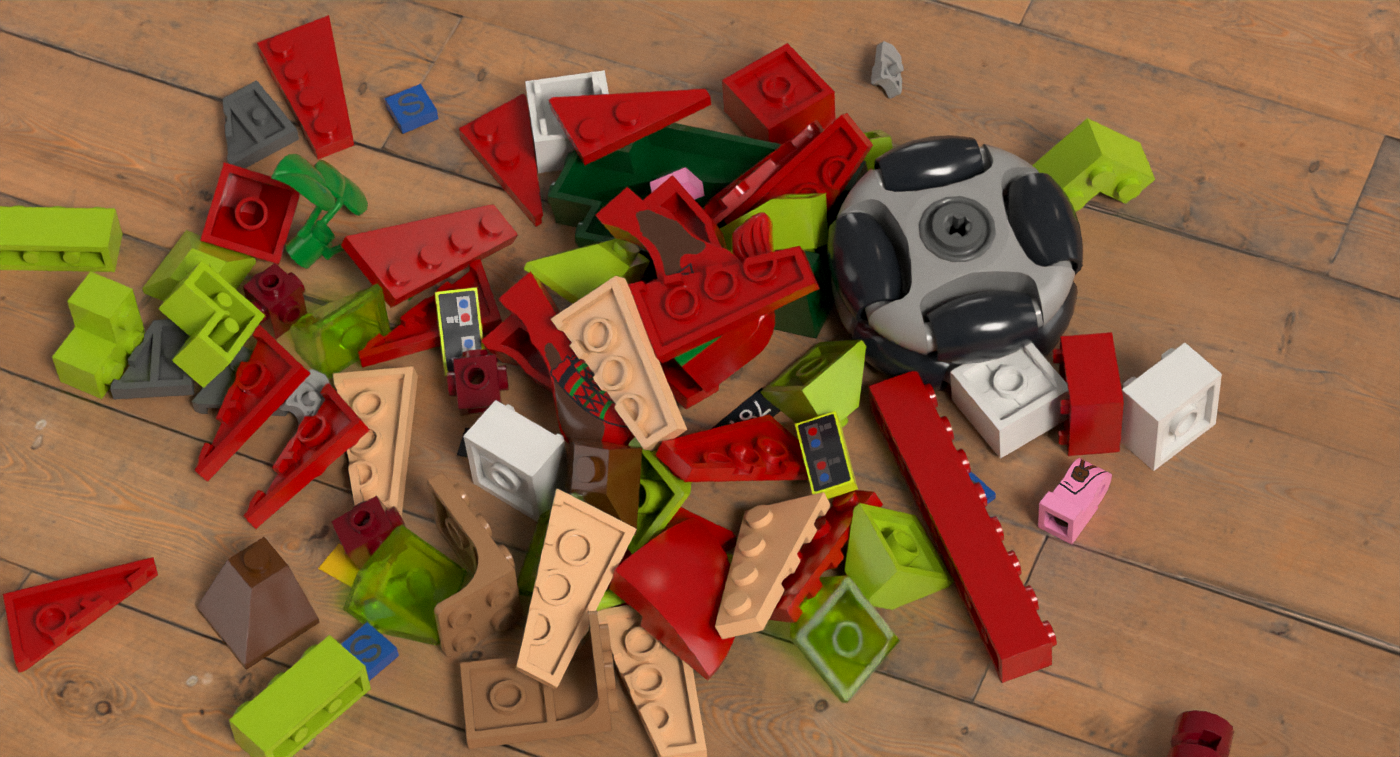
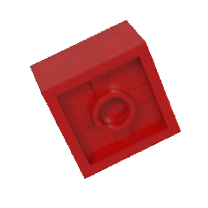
(777, 97)
(1094, 393)

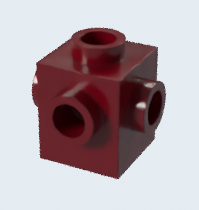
(278, 298)
(479, 397)
(366, 528)

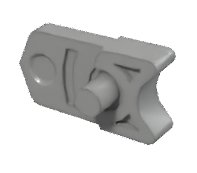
(888, 69)
(307, 397)

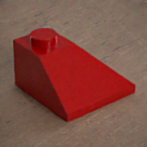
(250, 213)

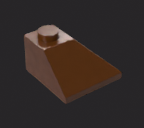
(605, 476)
(257, 604)

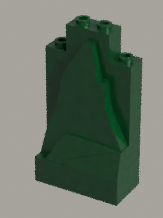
(713, 159)

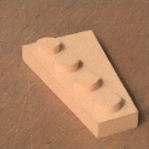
(617, 349)
(386, 406)
(763, 558)
(571, 578)
(657, 684)

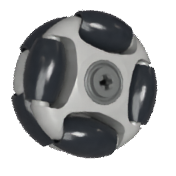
(953, 258)

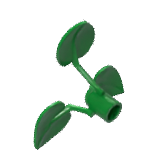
(319, 186)

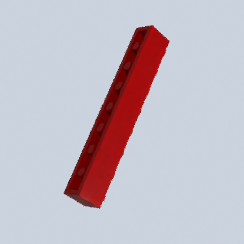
(961, 526)

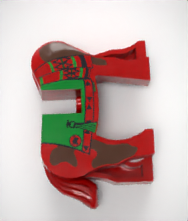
(678, 240)

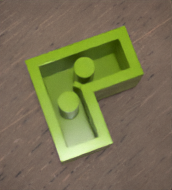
(1097, 161)
(215, 320)
(103, 336)

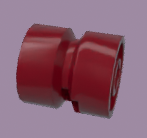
(1201, 735)

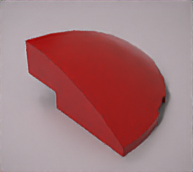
(678, 591)

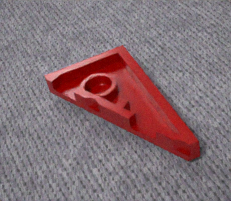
(612, 121)
(506, 149)
(738, 191)
(420, 324)
(254, 396)
(308, 454)
(55, 611)

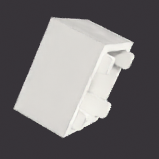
(548, 136)
(1010, 398)
(1169, 405)
(516, 459)

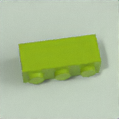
(59, 239)
(300, 701)

